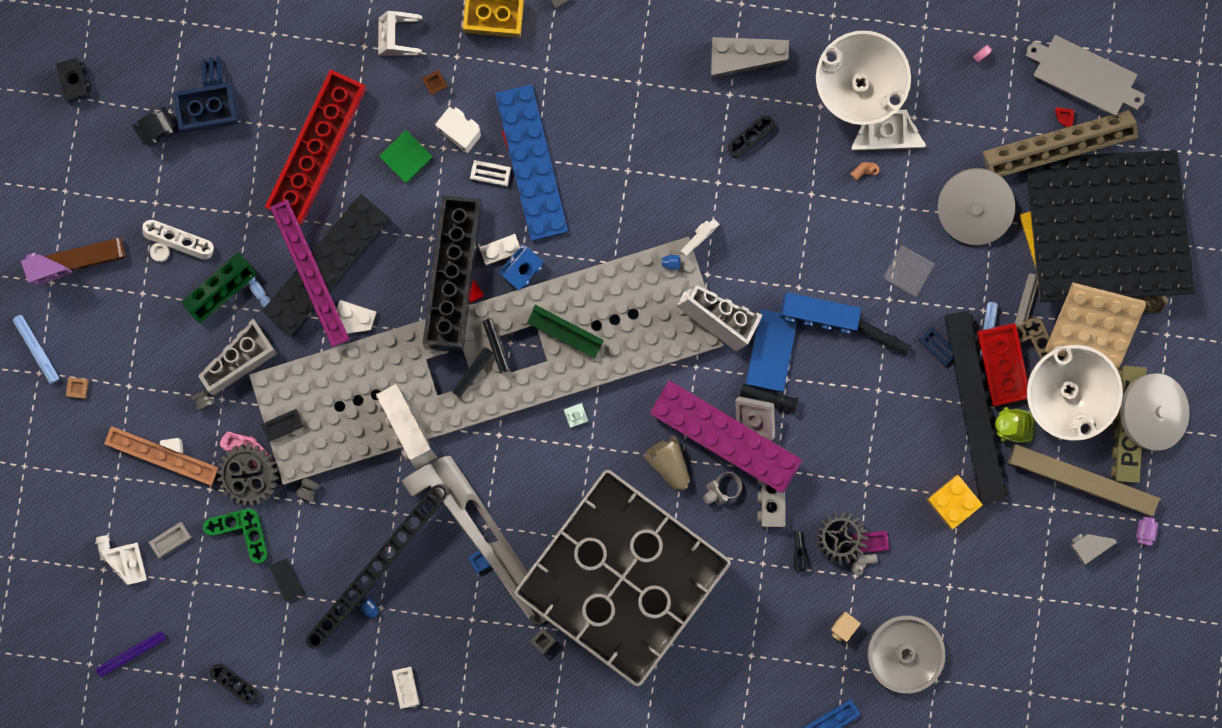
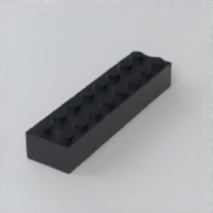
(334, 257)
(452, 274)

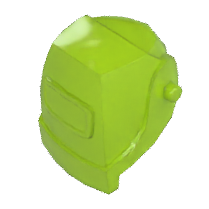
(1015, 425)

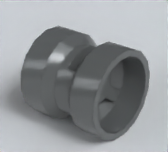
(305, 493)

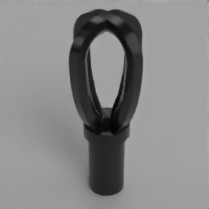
(799, 546)

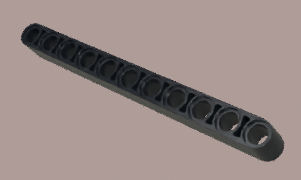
(369, 570)

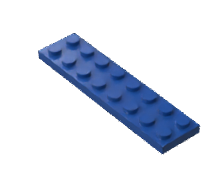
(531, 162)

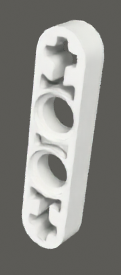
(176, 242)

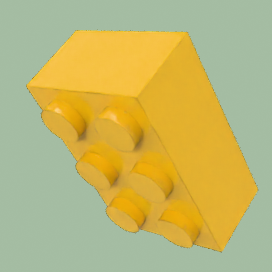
(493, 17)

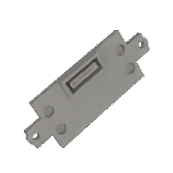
(1085, 75)

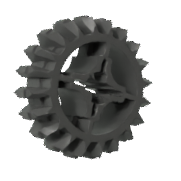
(838, 546)

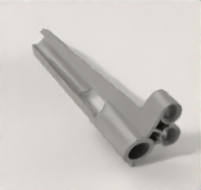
(498, 553)

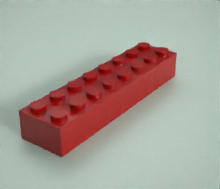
(317, 144)

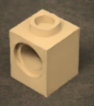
(844, 627)

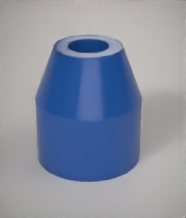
(671, 262)
(369, 608)

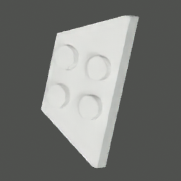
(891, 133)

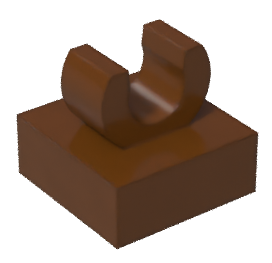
(434, 82)

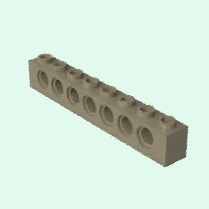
(1061, 144)

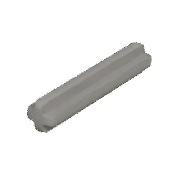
(1027, 299)

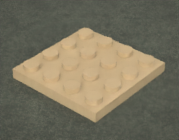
(1097, 321)

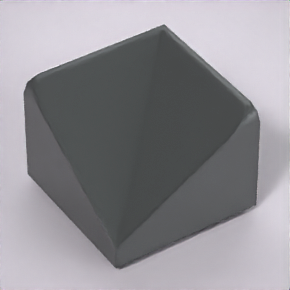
(543, 640)

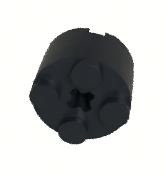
(154, 127)

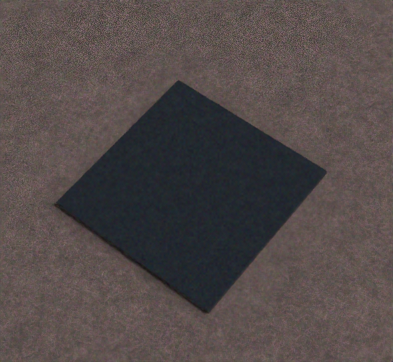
(1110, 225)

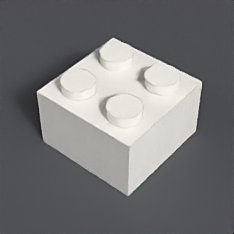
(458, 129)

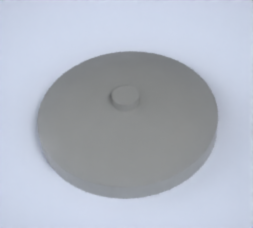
(976, 206)
(1154, 412)
(906, 654)

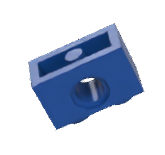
(510, 270)

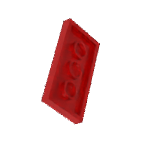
(1003, 364)

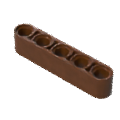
(90, 254)

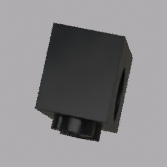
(66, 71)

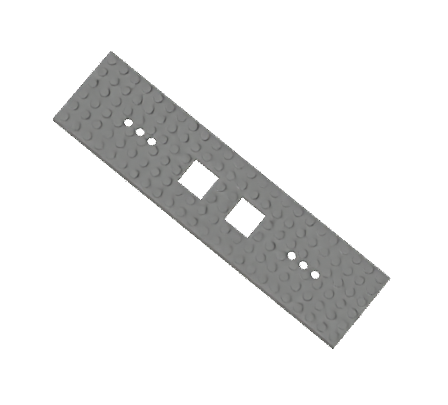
(398, 357)

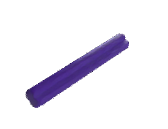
(131, 654)

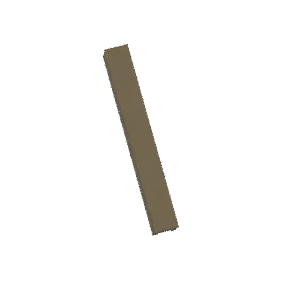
(1083, 480)

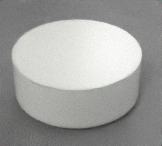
(160, 252)

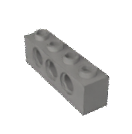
(768, 519)

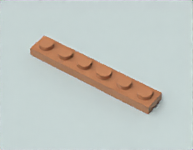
(161, 456)

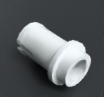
(103, 544)

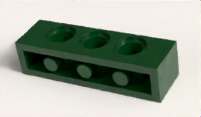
(219, 288)

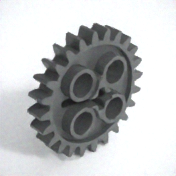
(251, 491)

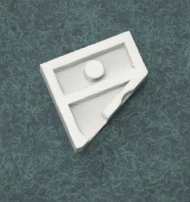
(703, 232)
(126, 563)

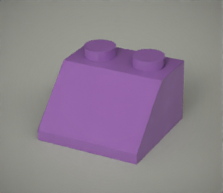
(42, 270)

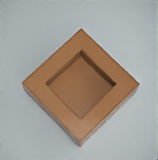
(77, 387)

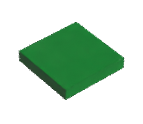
(406, 156)

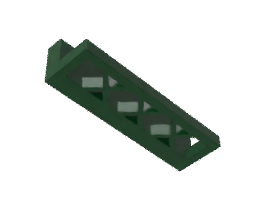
(565, 331)

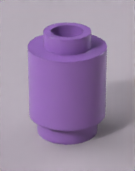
(1147, 531)

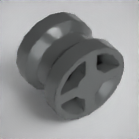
(202, 400)

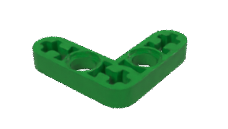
(241, 523)

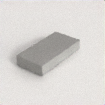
(170, 540)

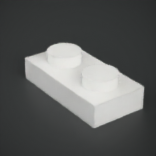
(499, 249)

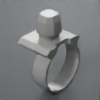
(714, 493)

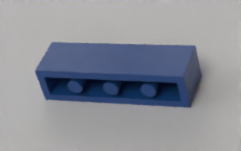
(820, 312)

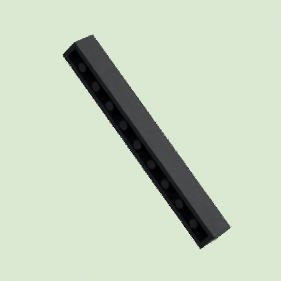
(975, 408)

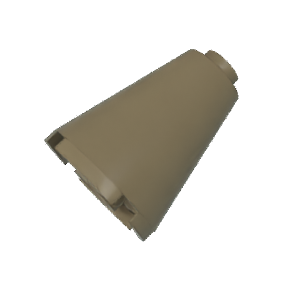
(669, 463)

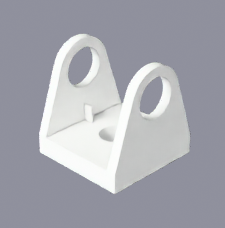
(386, 34)

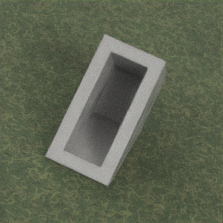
(1090, 546)

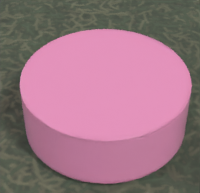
(982, 53)

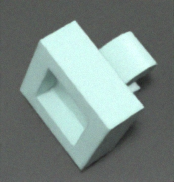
(576, 415)

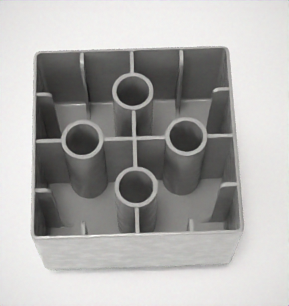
(622, 578)

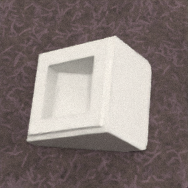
(174, 444)

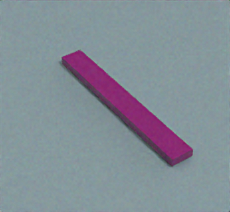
(310, 273)

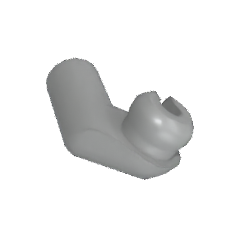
(859, 564)

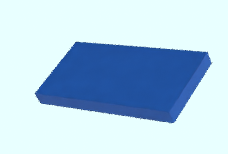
(771, 351)

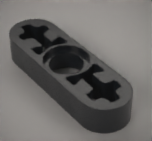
(765, 131)
(226, 670)

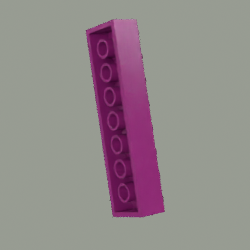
(726, 436)

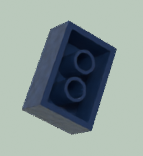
(205, 108)

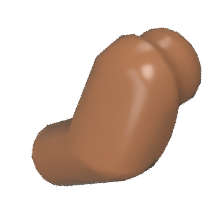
(865, 168)

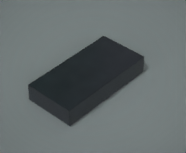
(282, 425)
(286, 579)

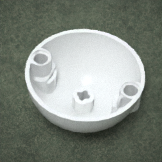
(869, 59)
(1093, 397)

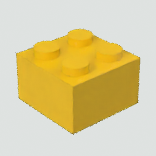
(954, 502)

